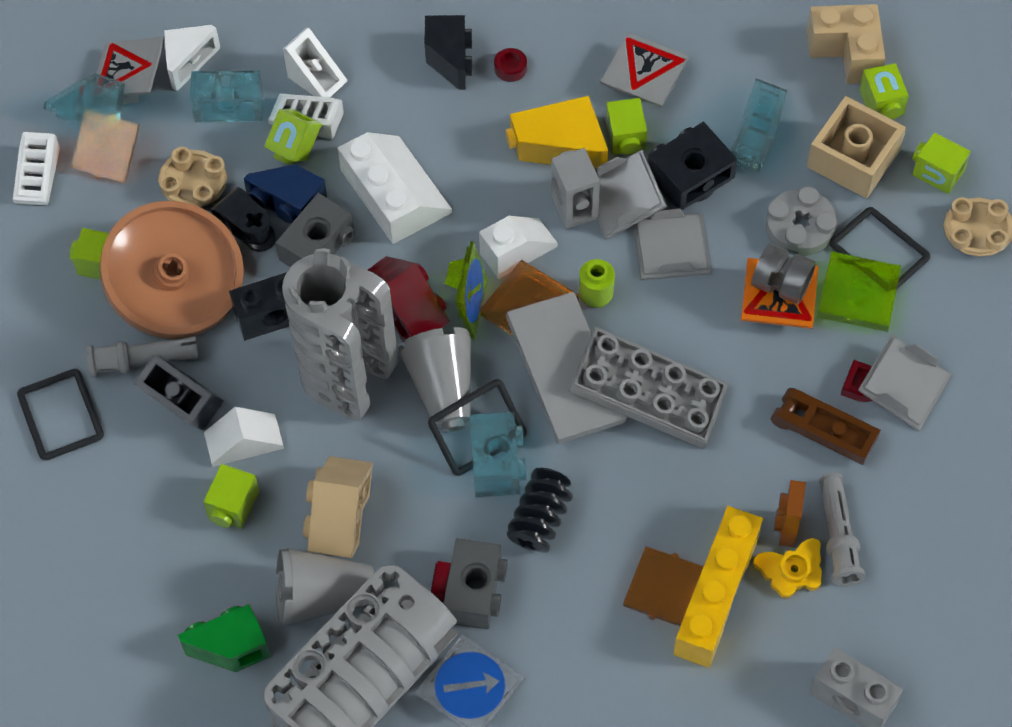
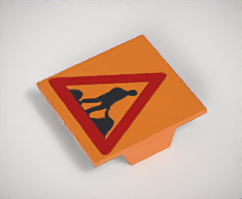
(771, 309)

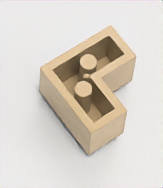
(847, 33)
(337, 506)

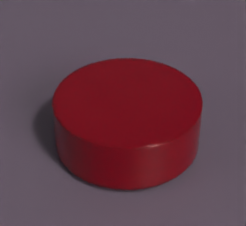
(510, 64)

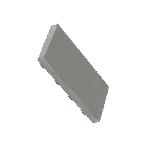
(552, 345)
(649, 387)

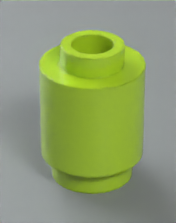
(596, 283)

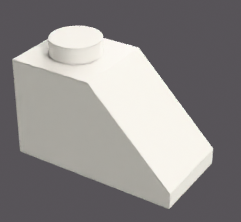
(514, 240)

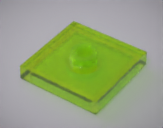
(859, 291)

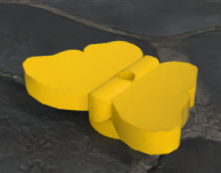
(777, 568)

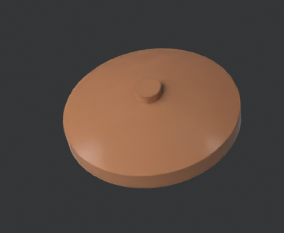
(170, 269)

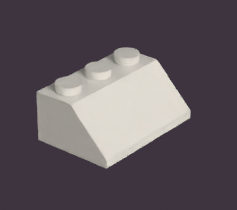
(391, 184)

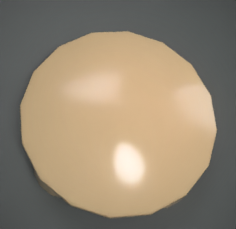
(192, 177)
(978, 226)

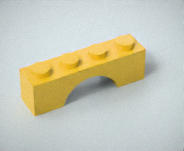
(717, 586)

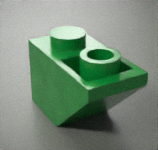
(227, 641)

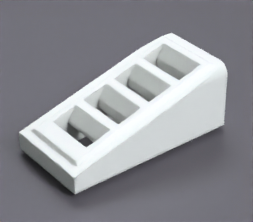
(319, 105)
(40, 148)

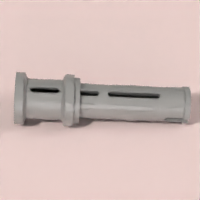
(124, 356)
(842, 545)

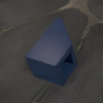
(284, 190)

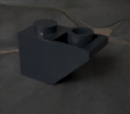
(446, 47)

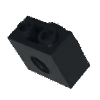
(697, 149)

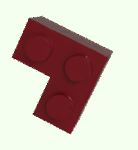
(412, 299)

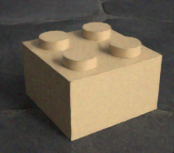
(856, 147)

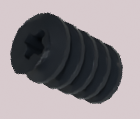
(537, 510)

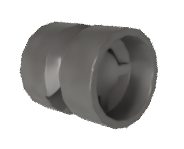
(783, 273)

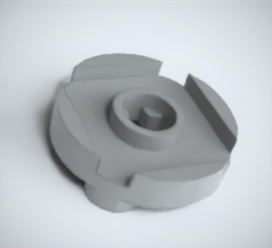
(806, 204)

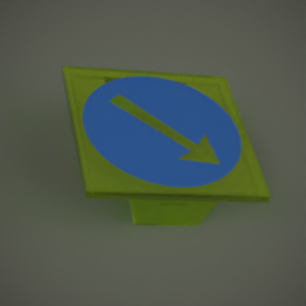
(471, 281)

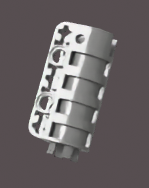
(339, 330)
(368, 661)

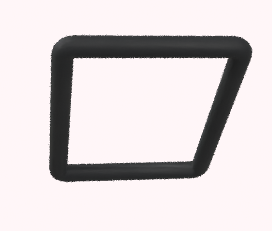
(870, 210)
(465, 400)
(31, 424)

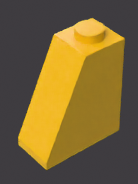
(557, 128)

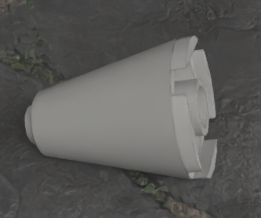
(441, 372)
(315, 584)

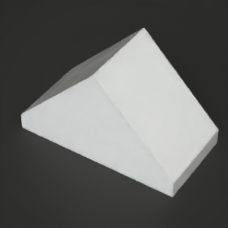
(188, 51)
(312, 66)
(242, 435)

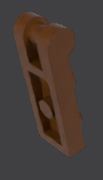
(826, 425)

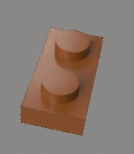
(790, 513)

